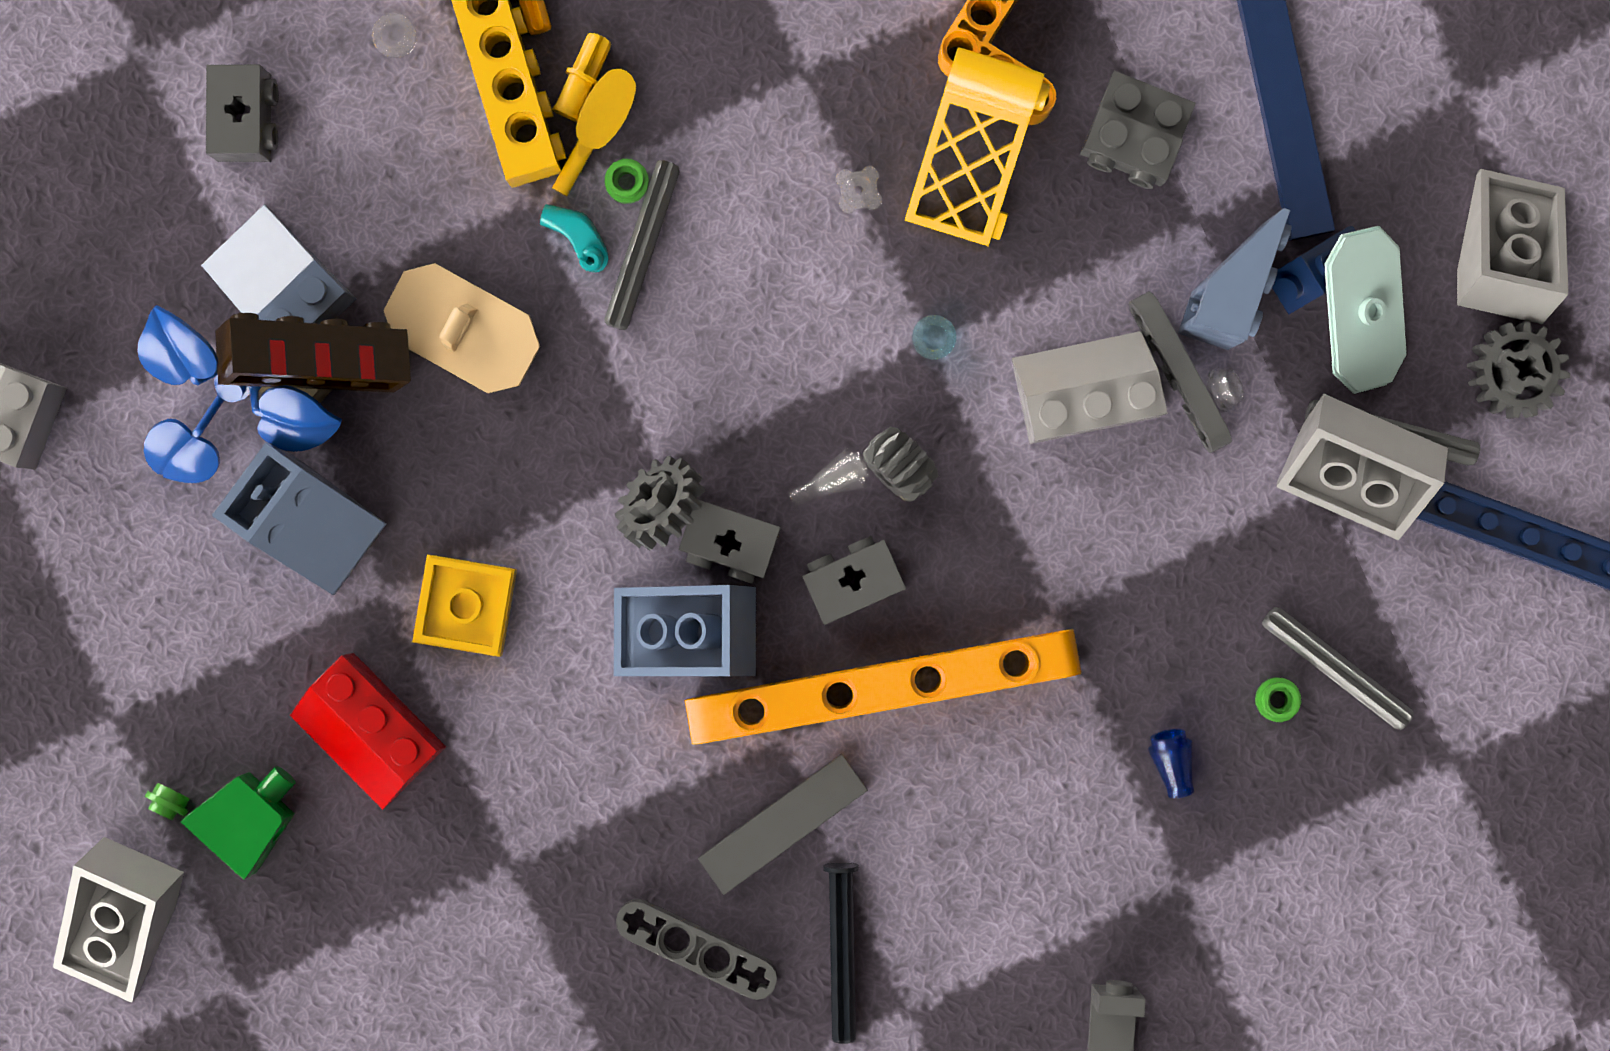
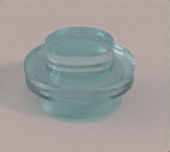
(934, 337)

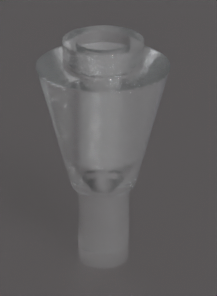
(840, 475)

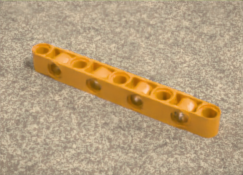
(883, 687)

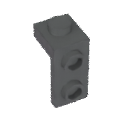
(1114, 1016)

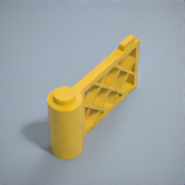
(995, 90)

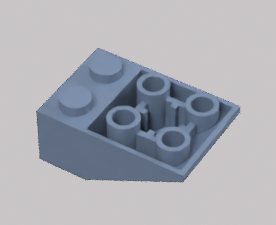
(1227, 301)
(299, 518)

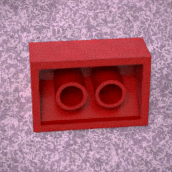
(366, 729)

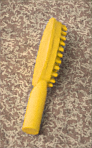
(598, 122)

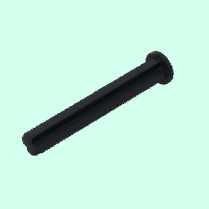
(842, 951)

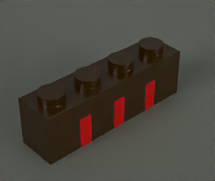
(311, 354)

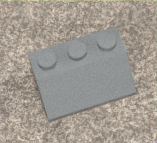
(1088, 387)
(1363, 467)

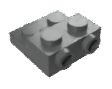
(1137, 130)

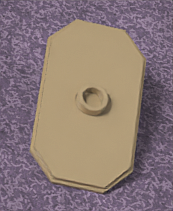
(463, 328)

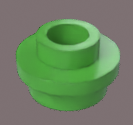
(623, 167)
(1290, 706)
(167, 802)

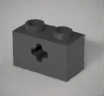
(226, 95)
(756, 536)
(879, 581)

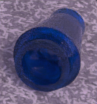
(1173, 759)

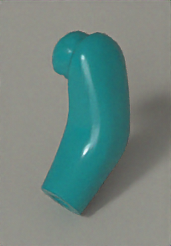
(581, 233)

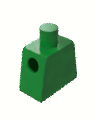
(244, 820)

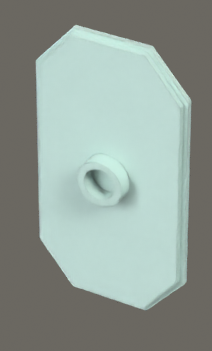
(1365, 309)

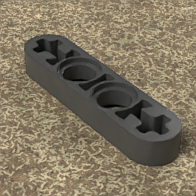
(1180, 371)
(693, 955)

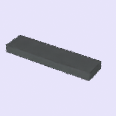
(782, 824)

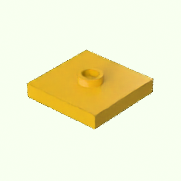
(464, 605)

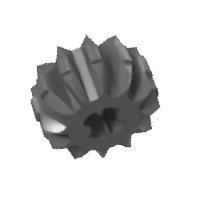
(900, 464)

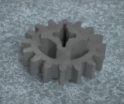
(1538, 364)
(659, 503)

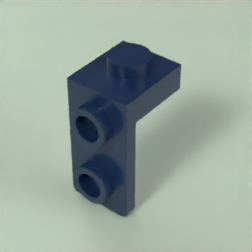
(1304, 277)

